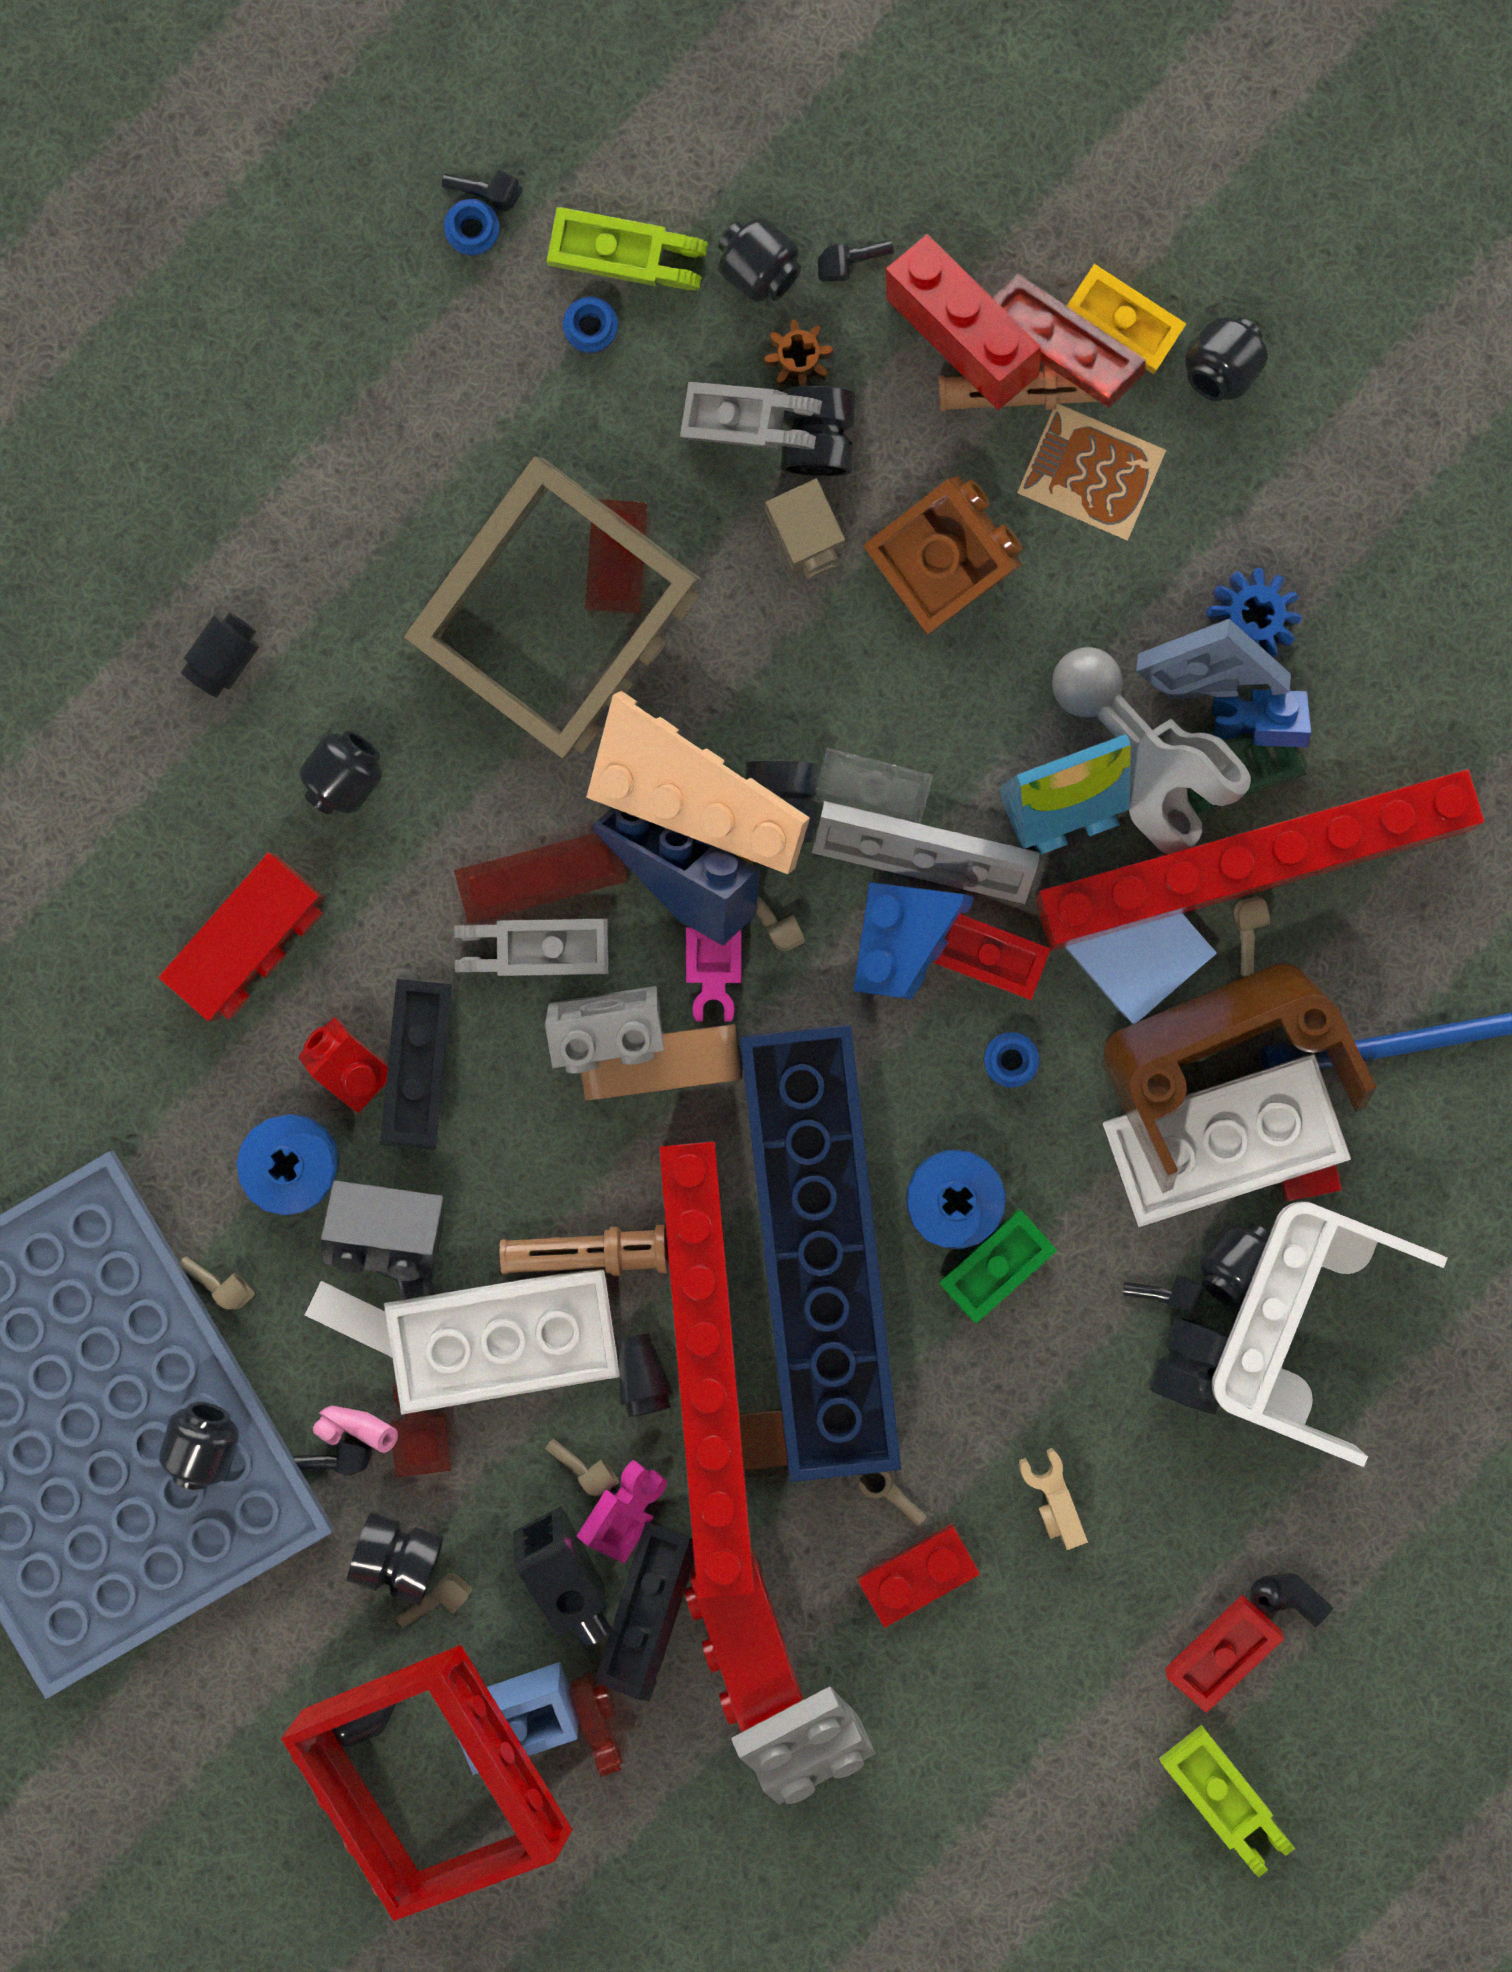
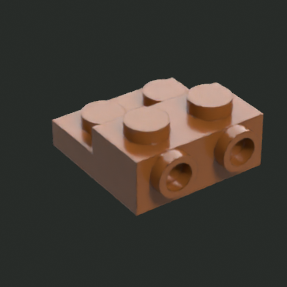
(945, 552)

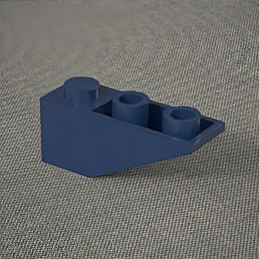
(692, 878)

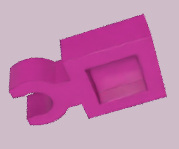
(713, 967)
(620, 1518)

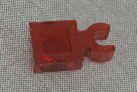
(421, 1443)
(594, 1708)

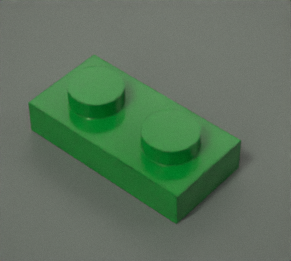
(997, 1266)

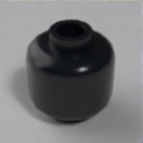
(759, 259)
(1226, 358)
(341, 773)
(1232, 1262)
(199, 1445)

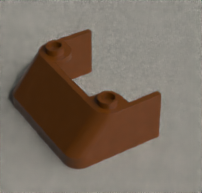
(1148, 1055)

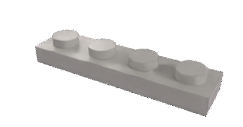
(925, 852)

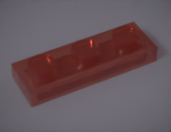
(1072, 343)
(538, 877)

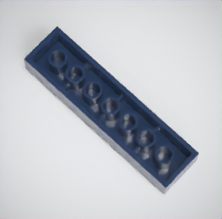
(820, 1253)

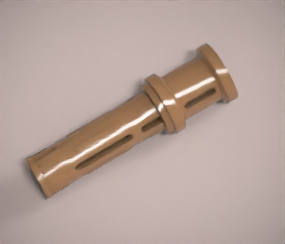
(518, 1254)

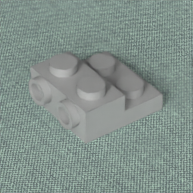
(604, 1029)
(805, 1746)

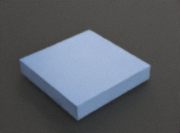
(1143, 962)

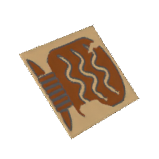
(1091, 471)

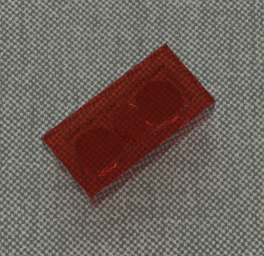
(614, 571)

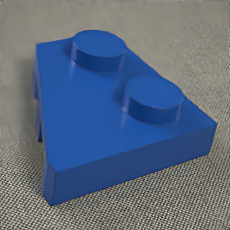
(903, 936)

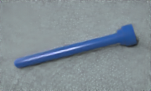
(1402, 1042)

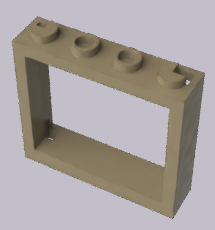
(480, 558)

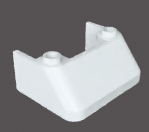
(1250, 1370)

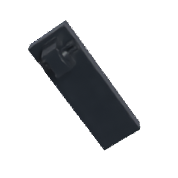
(415, 1064)
(647, 1612)

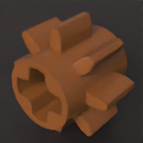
(809, 345)

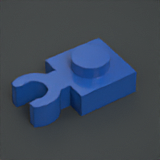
(1268, 717)

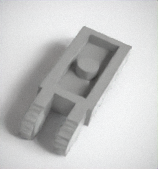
(744, 416)
(540, 947)

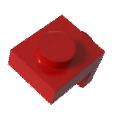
(343, 1064)

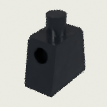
(561, 1576)

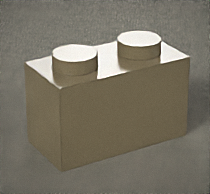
(805, 530)

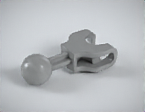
(1162, 759)

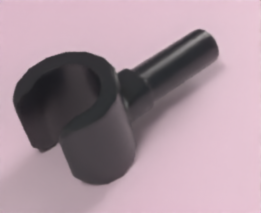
(500, 193)
(835, 260)
(1183, 1295)
(351, 1459)

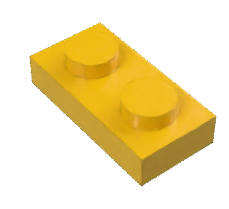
(1126, 316)

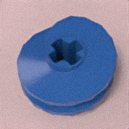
(314, 1172)
(954, 1227)

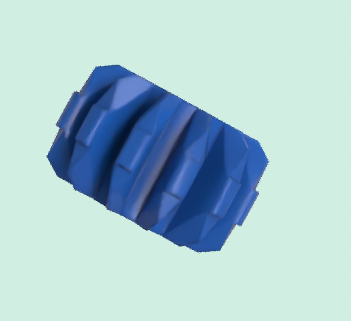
(1257, 597)

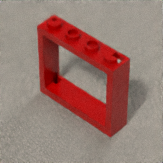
(493, 1750)

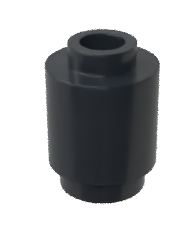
(220, 654)

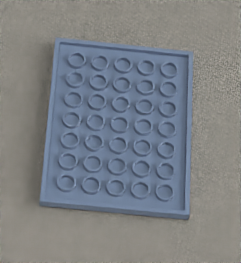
(92, 1365)

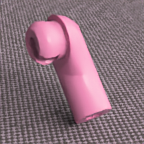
(357, 1423)

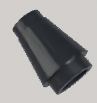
(642, 1377)

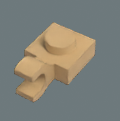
(1060, 1513)

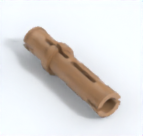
(1046, 389)

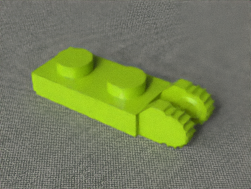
(621, 249)
(1223, 1796)

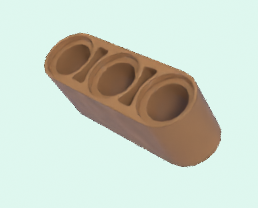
(687, 1061)

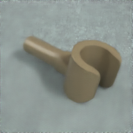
(1249, 915)
(784, 933)
(229, 1295)
(593, 1480)
(893, 1495)
(450, 1592)

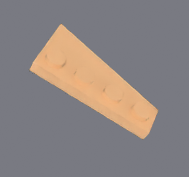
(677, 785)

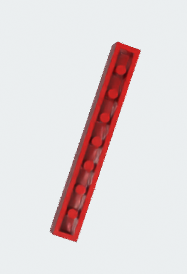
(1259, 859)
(707, 1370)

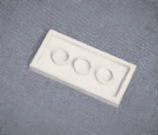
(1234, 1140)
(501, 1340)

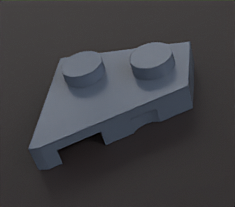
(1211, 664)

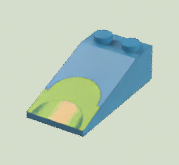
(1069, 795)

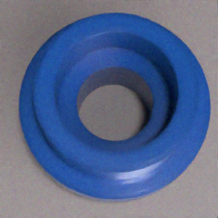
(471, 210)
(585, 308)
(1026, 1069)

